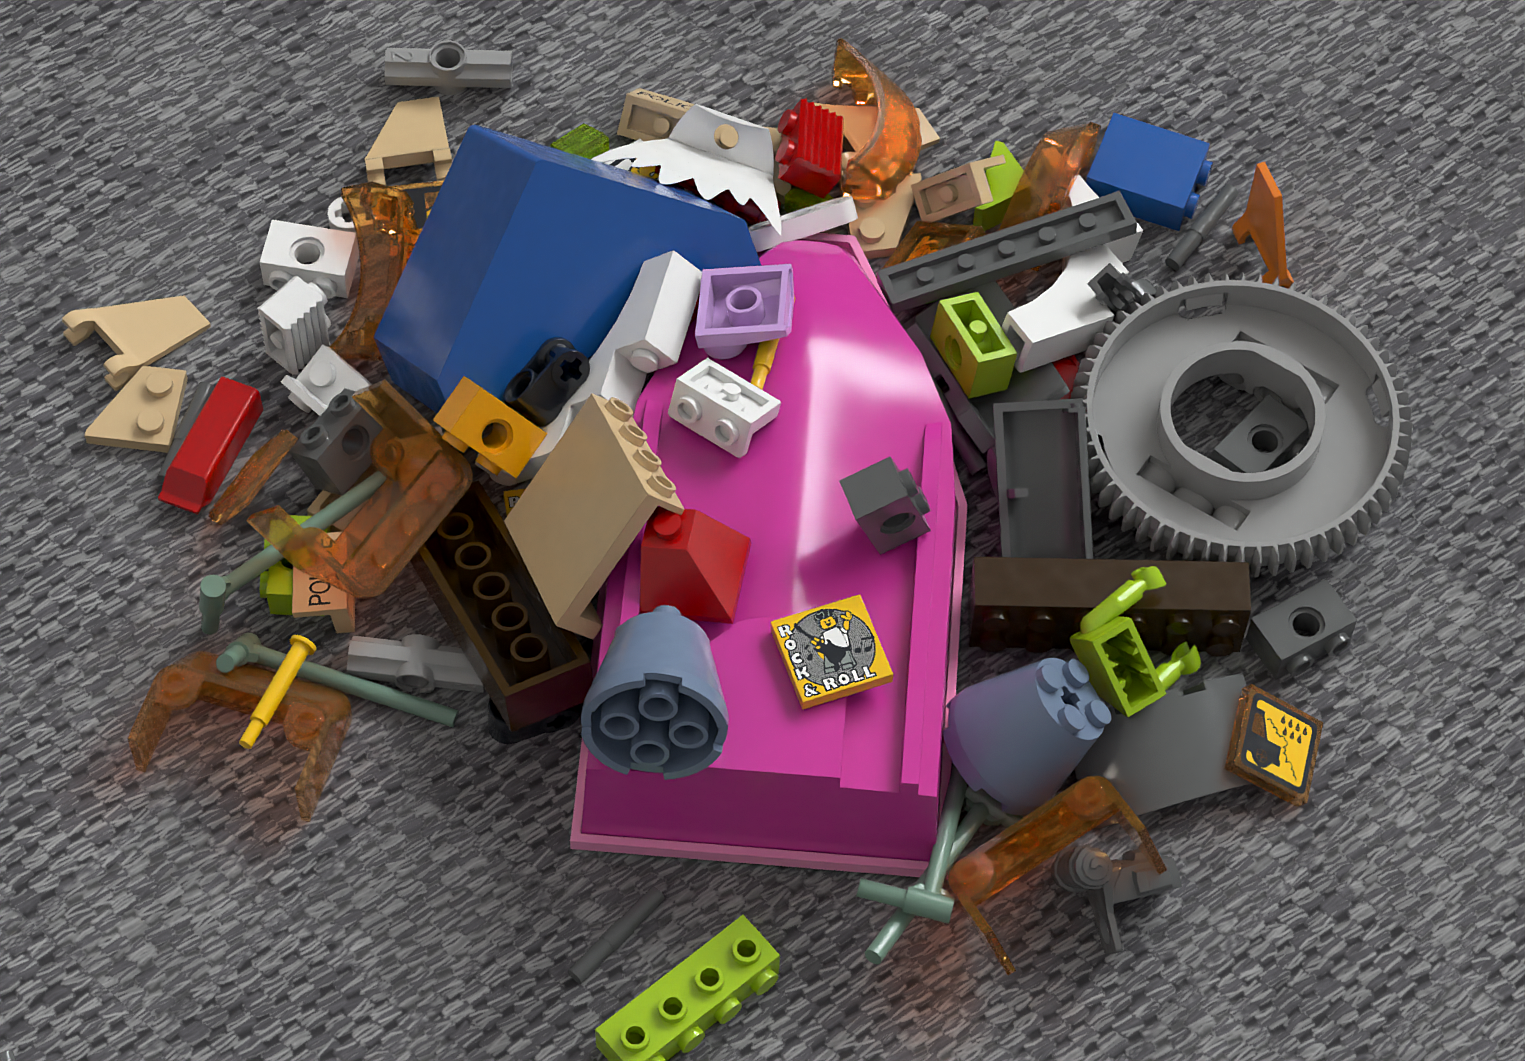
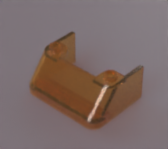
(420, 490)
(311, 714)
(1034, 841)

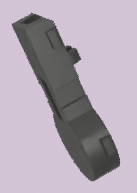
(1110, 278)

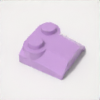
(743, 307)

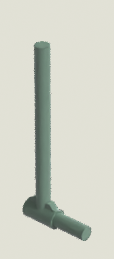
(216, 589)
(249, 649)
(980, 809)
(927, 899)

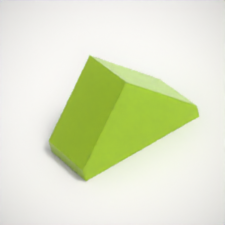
(1002, 184)

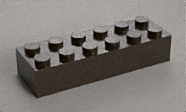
(1044, 600)
(500, 615)

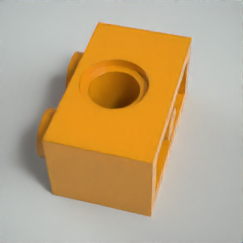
(467, 415)

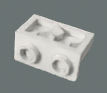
(323, 380)
(721, 406)

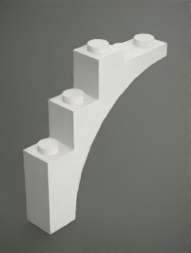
(1067, 314)
(640, 342)

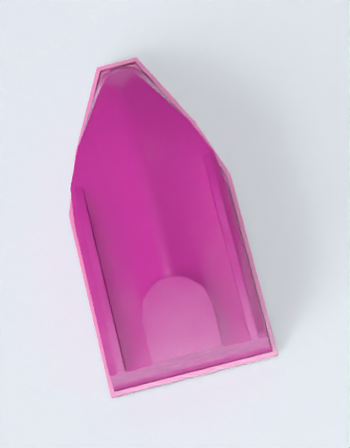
(864, 773)

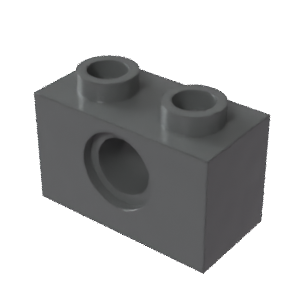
(1266, 427)
(337, 445)
(887, 504)
(1312, 610)

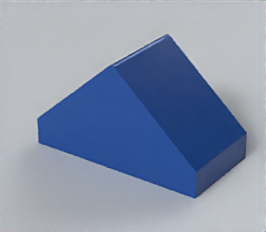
(533, 252)

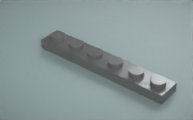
(1006, 252)

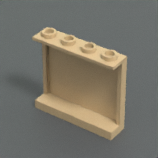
(588, 509)

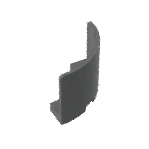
(977, 412)
(1169, 748)

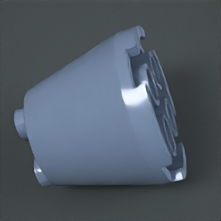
(656, 698)
(1024, 731)

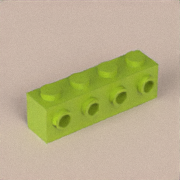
(692, 997)

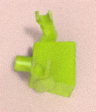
(1116, 655)

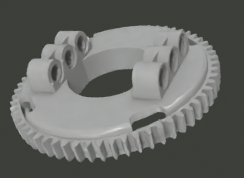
(1260, 344)

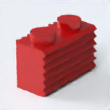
(810, 148)

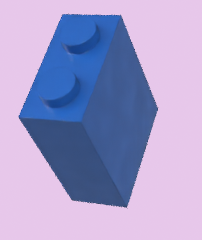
(1151, 170)

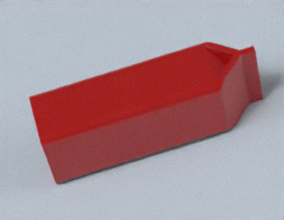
(211, 445)

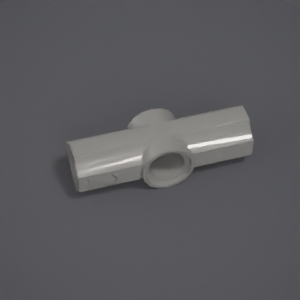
(448, 67)
(412, 663)

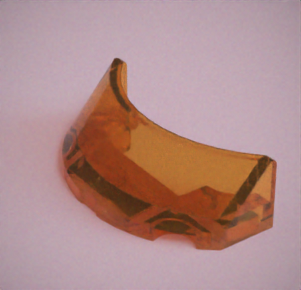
(896, 138)
(1051, 173)
(385, 242)

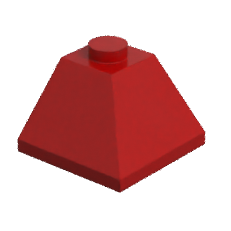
(692, 565)

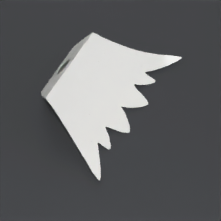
(694, 154)

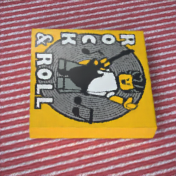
(831, 651)

